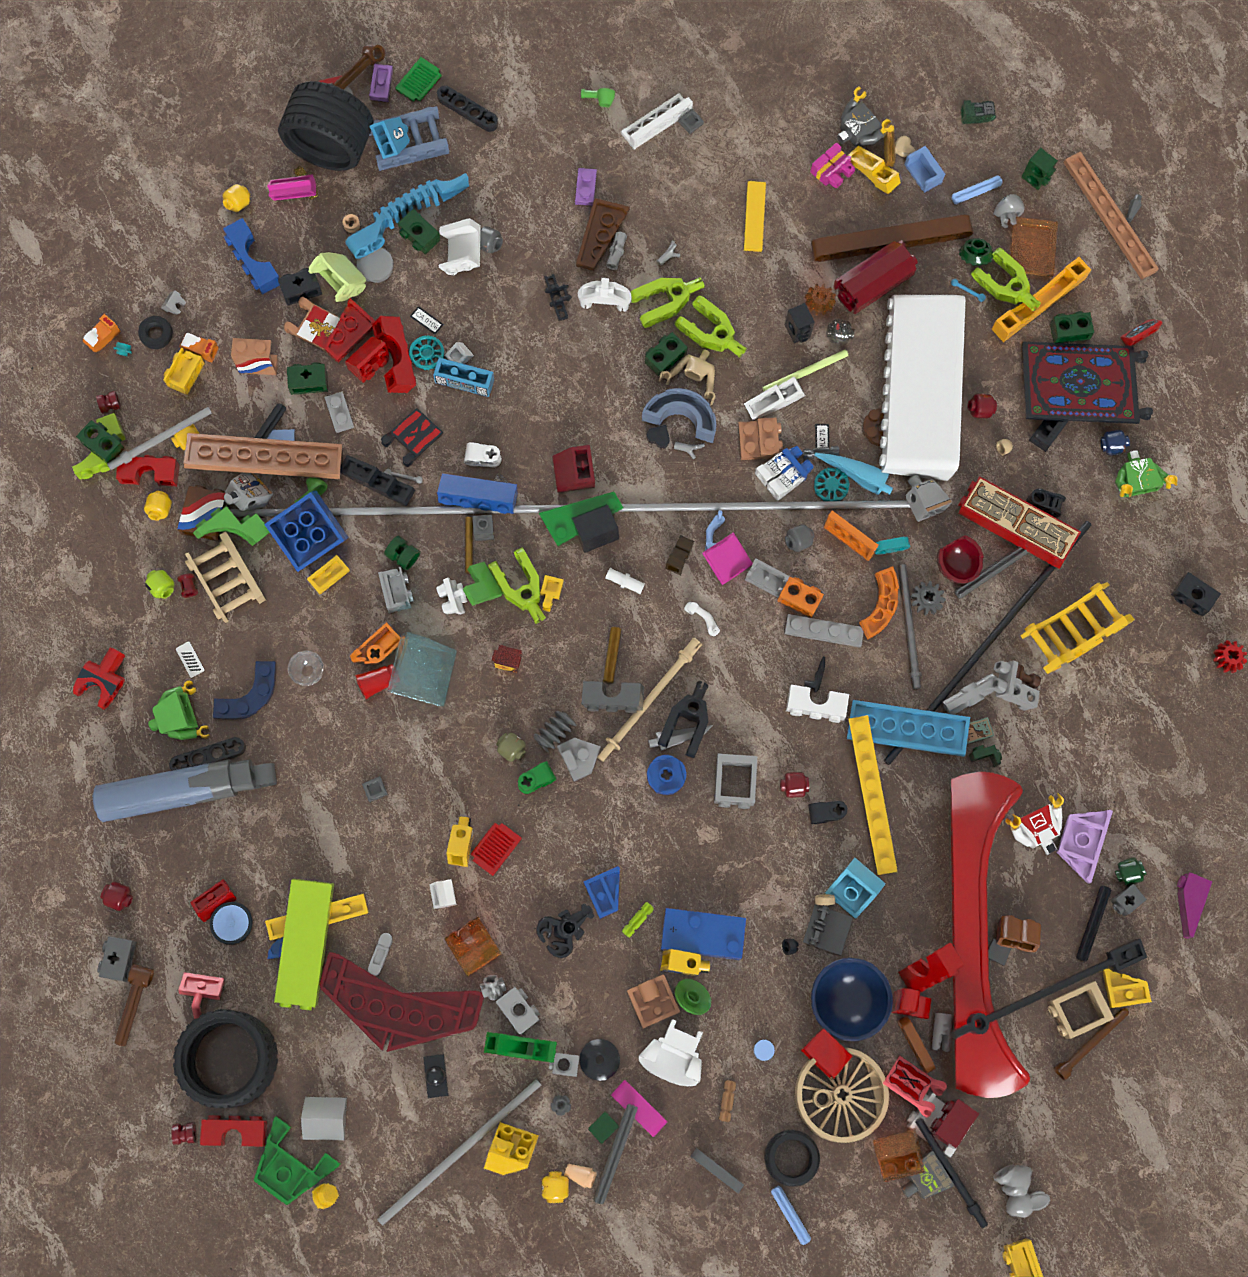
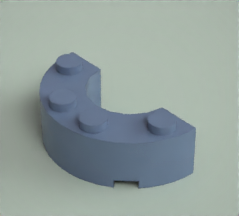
(684, 403)

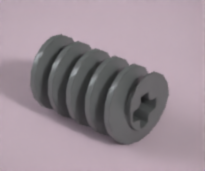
(554, 730)

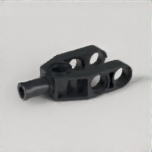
(681, 709)

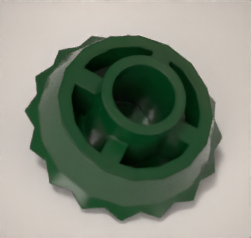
(976, 252)

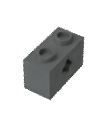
(119, 969)

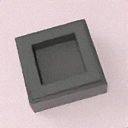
(691, 121)
(374, 789)
(998, 953)

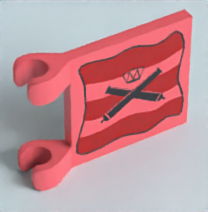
(913, 1085)

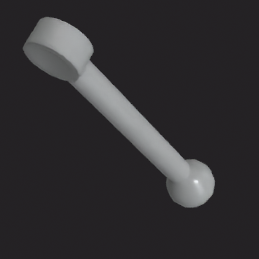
(419, 479)

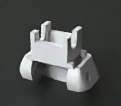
(674, 1057)

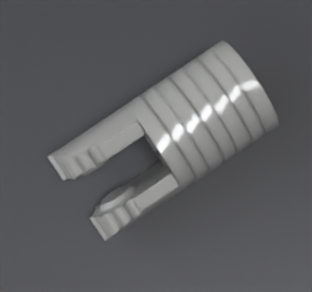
(942, 1031)

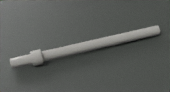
(126, 457)

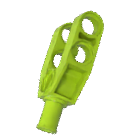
(1019, 280)
(676, 303)
(711, 341)
(515, 596)

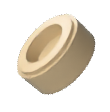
(825, 899)

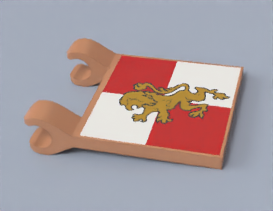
(316, 325)

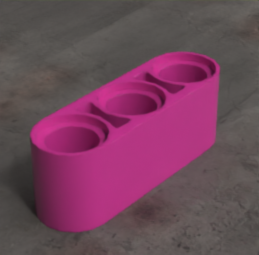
(646, 1114)

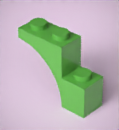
(223, 520)

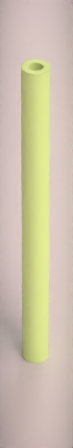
(812, 368)

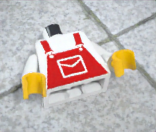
(1039, 826)

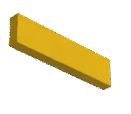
(754, 216)

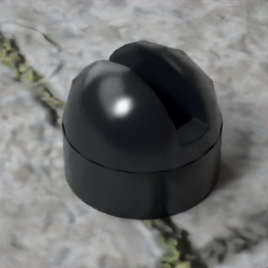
(790, 946)

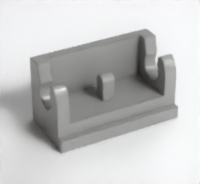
(767, 578)

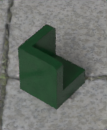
(603, 1127)

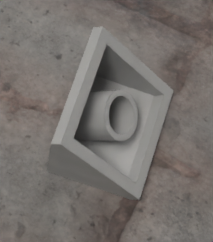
(324, 1118)

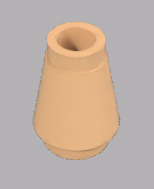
(582, 1175)

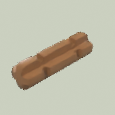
(727, 1101)

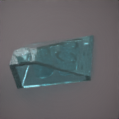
(422, 669)

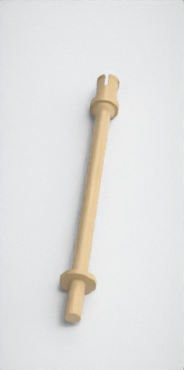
(684, 657)

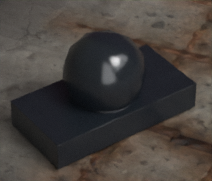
(435, 1076)

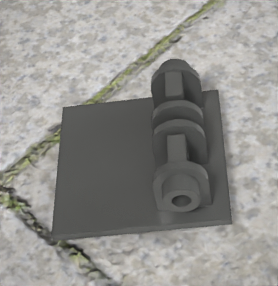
(827, 929)

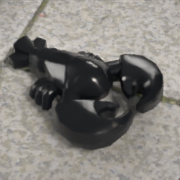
(564, 929)

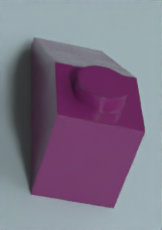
(1191, 898)

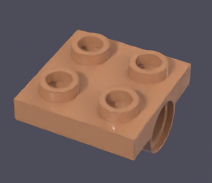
(653, 1001)

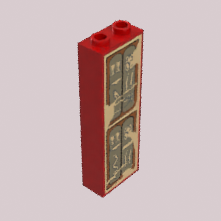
(1018, 522)

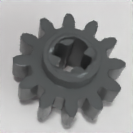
(930, 591)

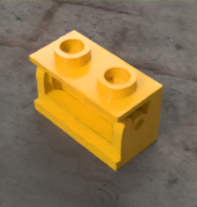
(183, 371)
(1022, 1259)

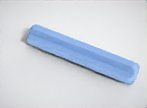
(976, 189)
(791, 1215)

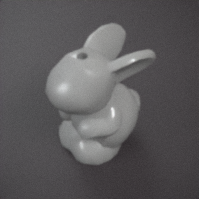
(1015, 1183)

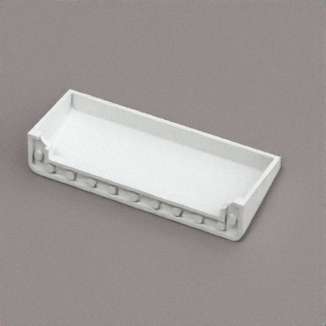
(923, 386)

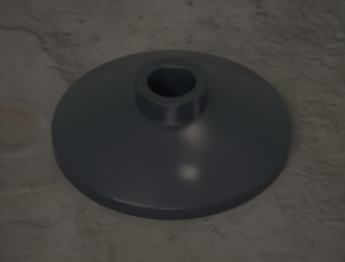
(588, 1059)

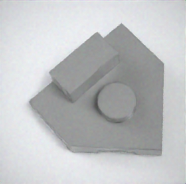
(579, 757)

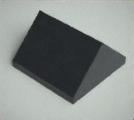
(596, 528)

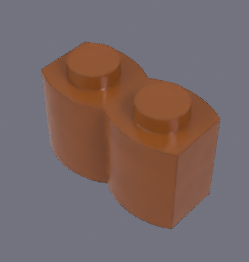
(1018, 933)

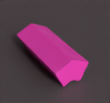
(292, 187)

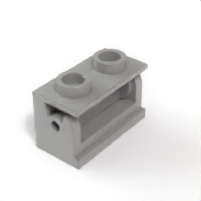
(395, 590)

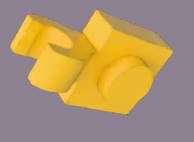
(551, 589)

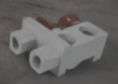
(1010, 685)

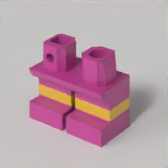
(832, 164)

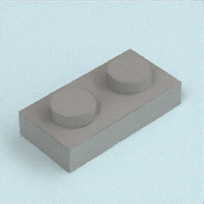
(339, 412)

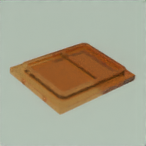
(1035, 245)

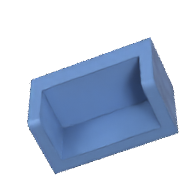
(924, 169)

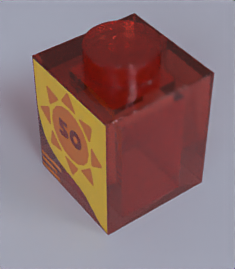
(507, 658)

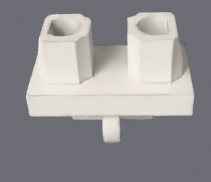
(455, 595)

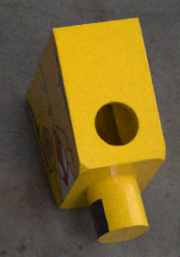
(460, 843)

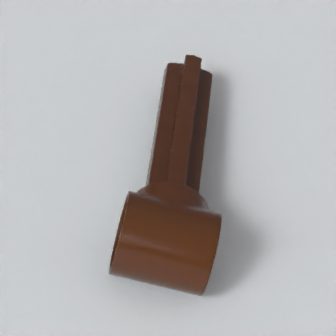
(366, 60)
(139, 978)

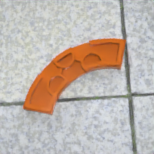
(886, 603)

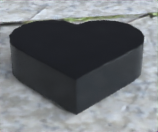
(659, 436)

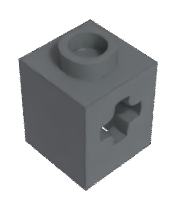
(483, 527)
(1135, 896)

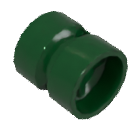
(407, 557)

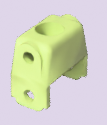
(339, 274)

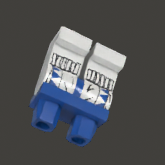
(784, 472)

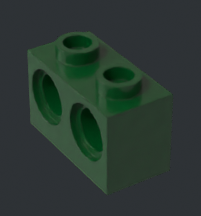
(1040, 169)
(1073, 332)
(669, 357)
(98, 444)

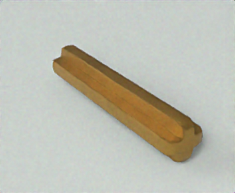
(889, 148)
(612, 653)

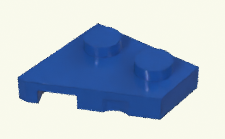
(604, 891)

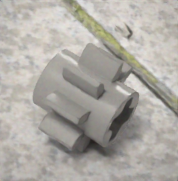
(492, 987)

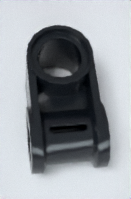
(1049, 502)
(823, 811)

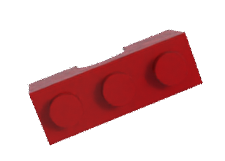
(165, 470)
(252, 1130)

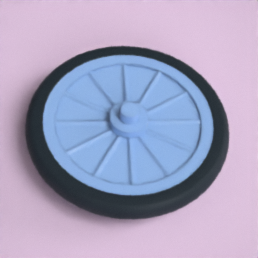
(231, 923)

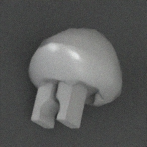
(1009, 208)

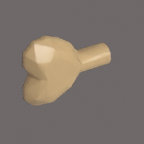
(903, 146)

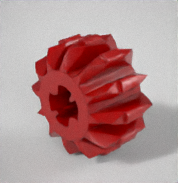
(1237, 660)

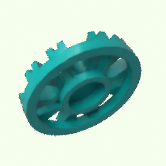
(426, 352)
(831, 484)

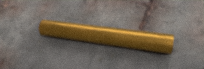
(468, 543)

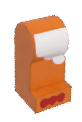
(101, 334)
(199, 346)

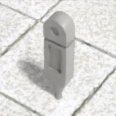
(380, 954)

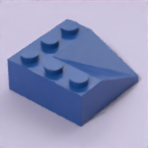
(306, 530)

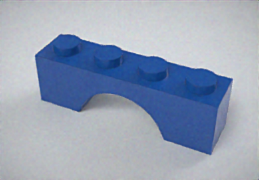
(262, 273)

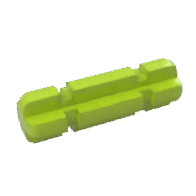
(638, 919)

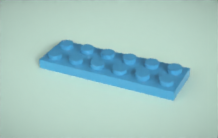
(914, 728)

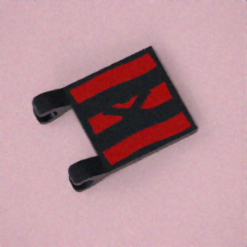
(415, 434)

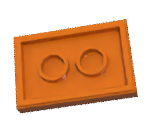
(850, 536)

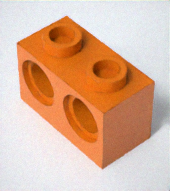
(798, 601)

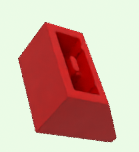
(368, 359)

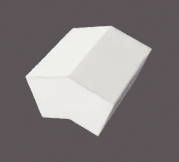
(442, 894)

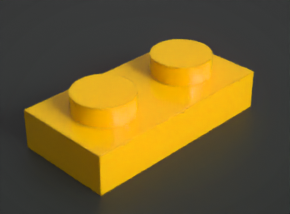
(328, 574)

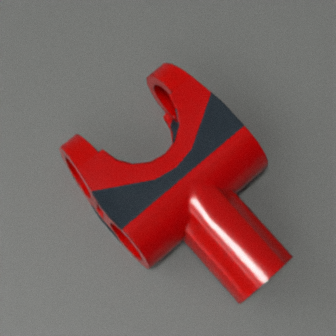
(102, 676)

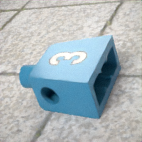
(390, 136)

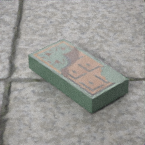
(979, 730)

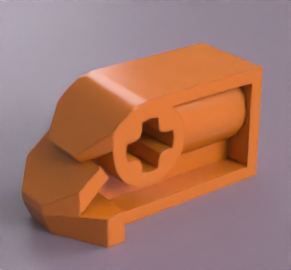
(383, 640)

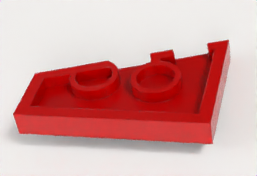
(350, 330)

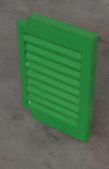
(418, 80)

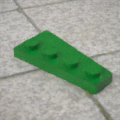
(560, 521)

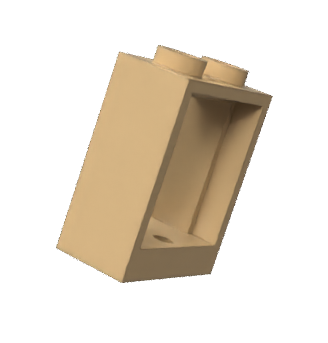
(1098, 1003)

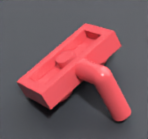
(200, 987)

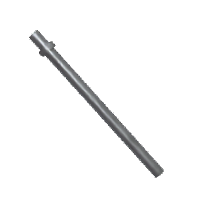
(915, 674)

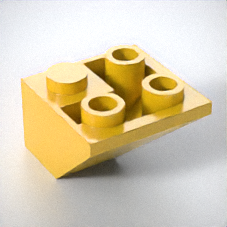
(510, 1150)

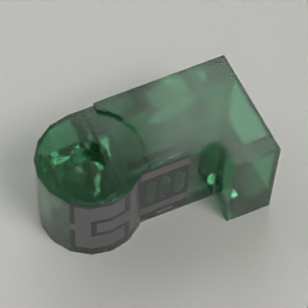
(977, 112)

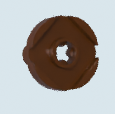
(869, 426)

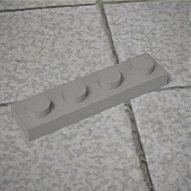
(824, 630)

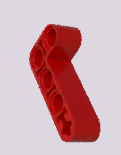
(910, 1003)

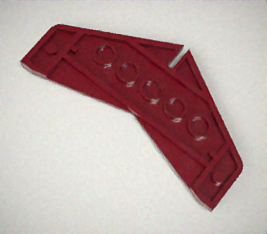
(407, 1015)

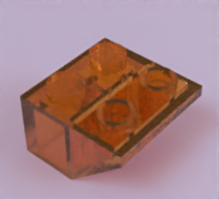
(472, 946)
(899, 1155)

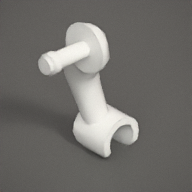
(712, 628)

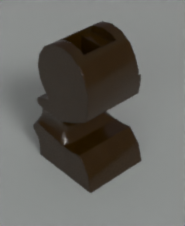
(679, 553)

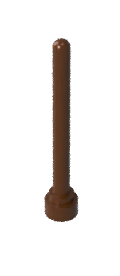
(1064, 1069)

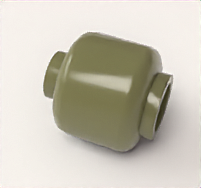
(511, 747)

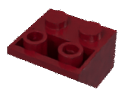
(574, 469)
(953, 1123)

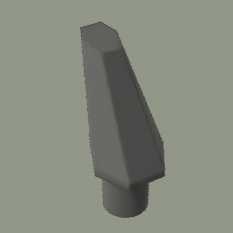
(1134, 206)

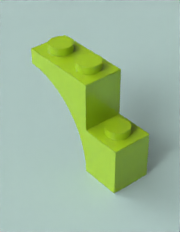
(93, 464)

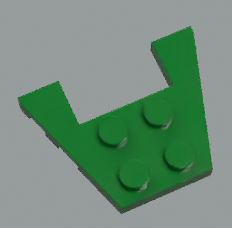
(283, 1173)

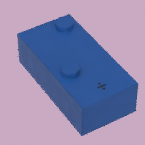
(703, 933)

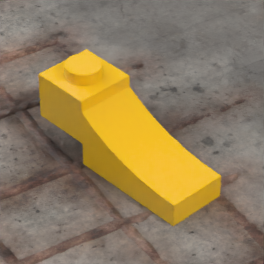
(875, 169)

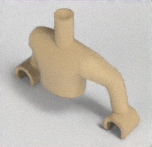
(695, 369)

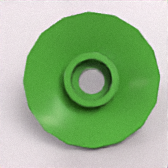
(692, 996)

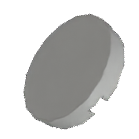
(376, 266)

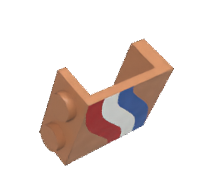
(254, 356)

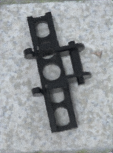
(555, 287)

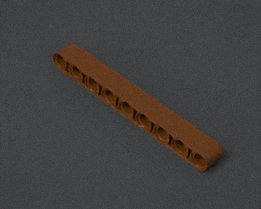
(876, 239)

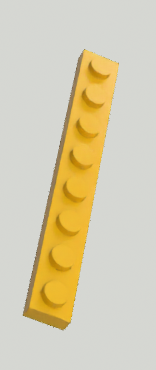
(872, 795)

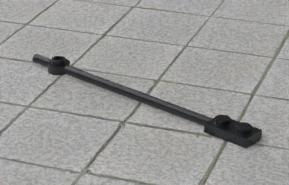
(1117, 959)

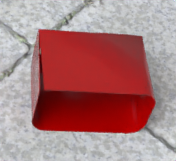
(828, 1053)

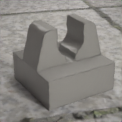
(172, 299)

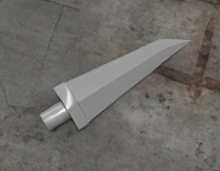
(677, 737)

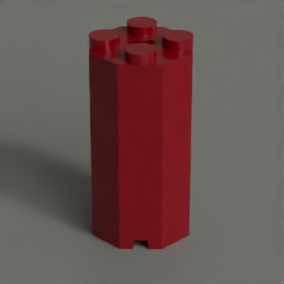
(875, 276)

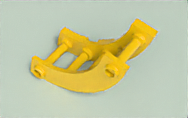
(1083, 645)

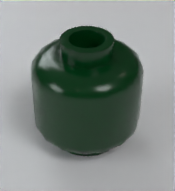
(1130, 871)

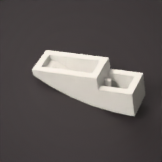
(774, 398)

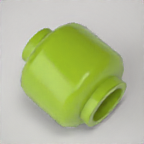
(159, 584)

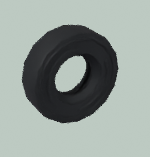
(150, 322)

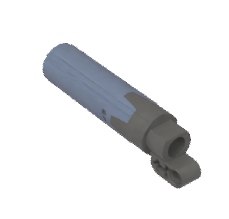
(179, 788)

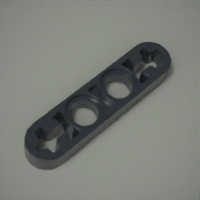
(467, 108)
(207, 753)

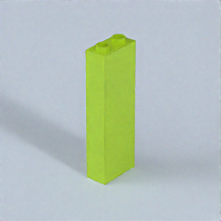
(304, 944)

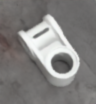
(480, 455)

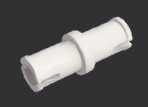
(625, 580)

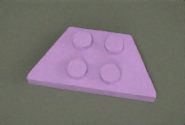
(1083, 841)

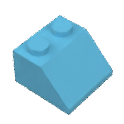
(855, 888)

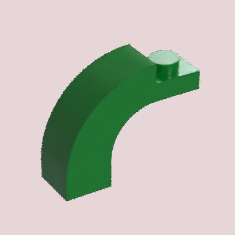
(520, 1047)

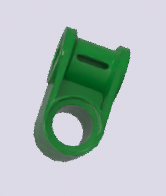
(539, 776)

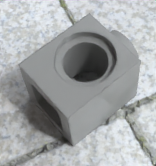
(571, 1071)

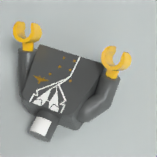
(860, 124)

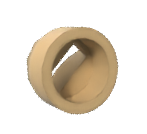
(1004, 446)

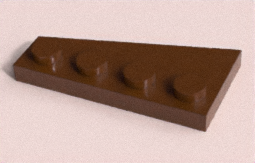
(600, 230)

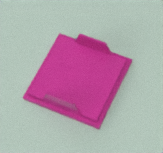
(727, 558)

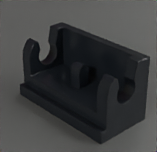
(1047, 433)

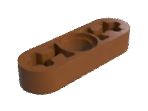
(916, 1044)

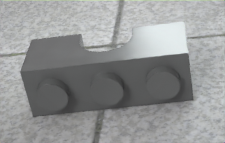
(629, 699)

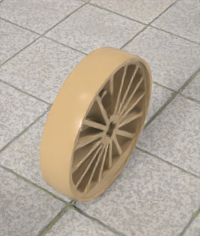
(880, 1092)

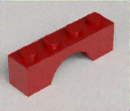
(401, 376)
(940, 966)

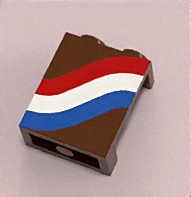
(198, 506)

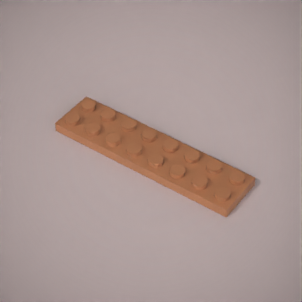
(263, 456)

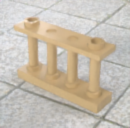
(243, 577)

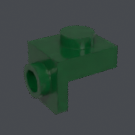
(981, 752)

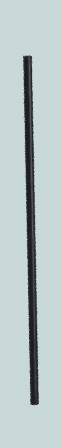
(988, 641)

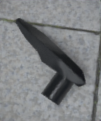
(818, 677)

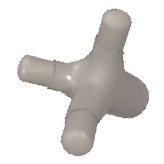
(668, 254)
(688, 448)

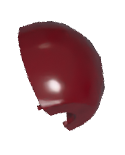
(960, 560)

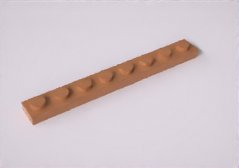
(1111, 215)

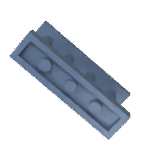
(421, 150)

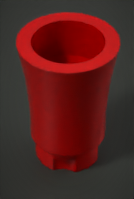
(374, 680)

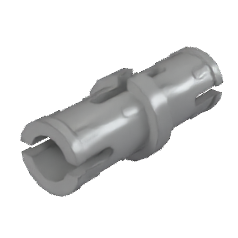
(616, 250)

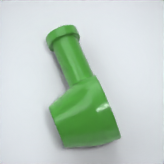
(604, 95)
(314, 484)

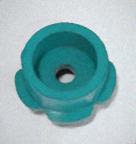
(122, 349)

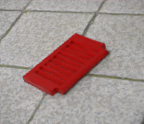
(495, 848)

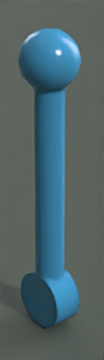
(981, 297)

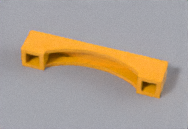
(1058, 287)

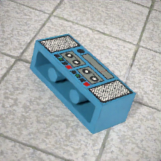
(463, 377)

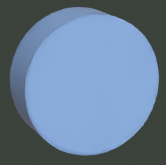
(764, 1050)

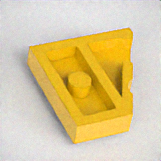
(1125, 990)

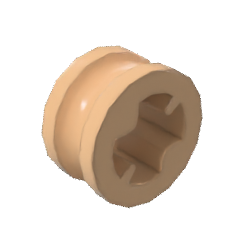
(346, 221)

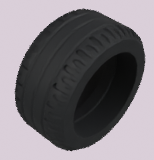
(814, 1158)

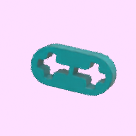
(892, 545)

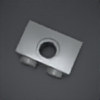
(507, 1004)

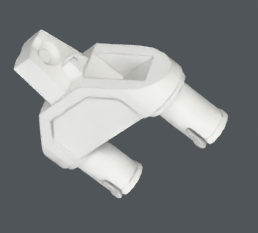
(604, 293)

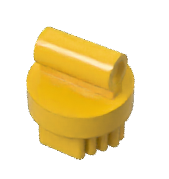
(325, 1195)

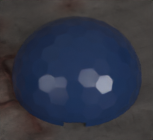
(851, 999)

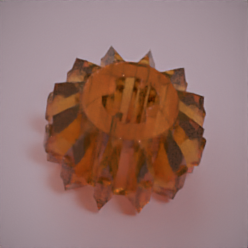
(826, 295)

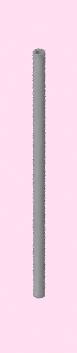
(458, 1152)

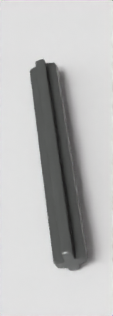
(991, 571)
(615, 1154)

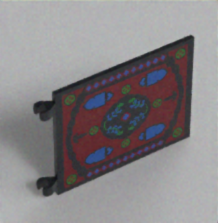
(1082, 382)

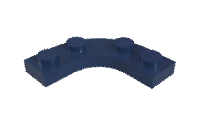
(253, 701)

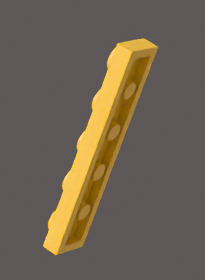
(340, 911)

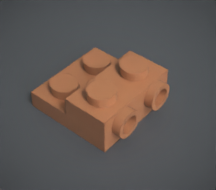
(759, 439)

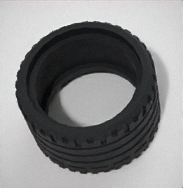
(325, 125)
(186, 1051)

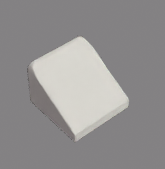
(459, 353)

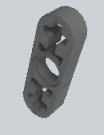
(717, 1170)

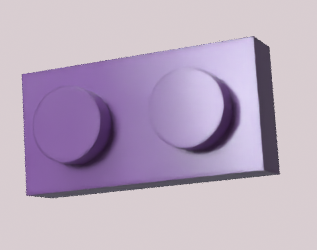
(381, 82)
(585, 186)

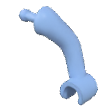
(717, 521)

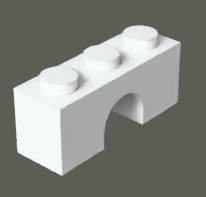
(800, 703)

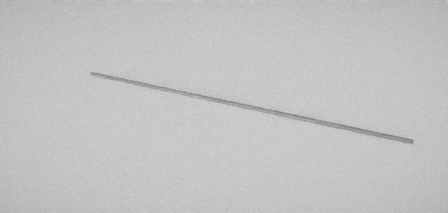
(627, 508)

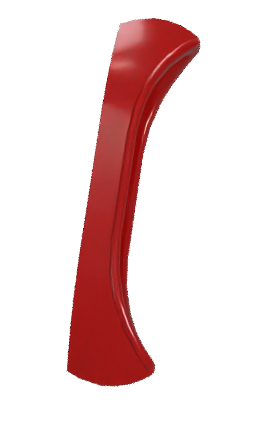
(978, 806)

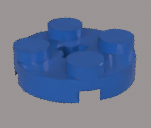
(672, 765)

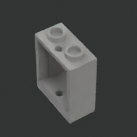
(735, 760)

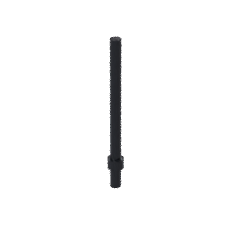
(972, 1206)

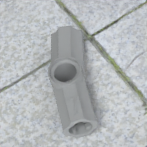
(969, 695)

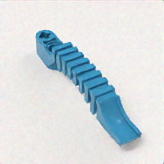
(371, 237)

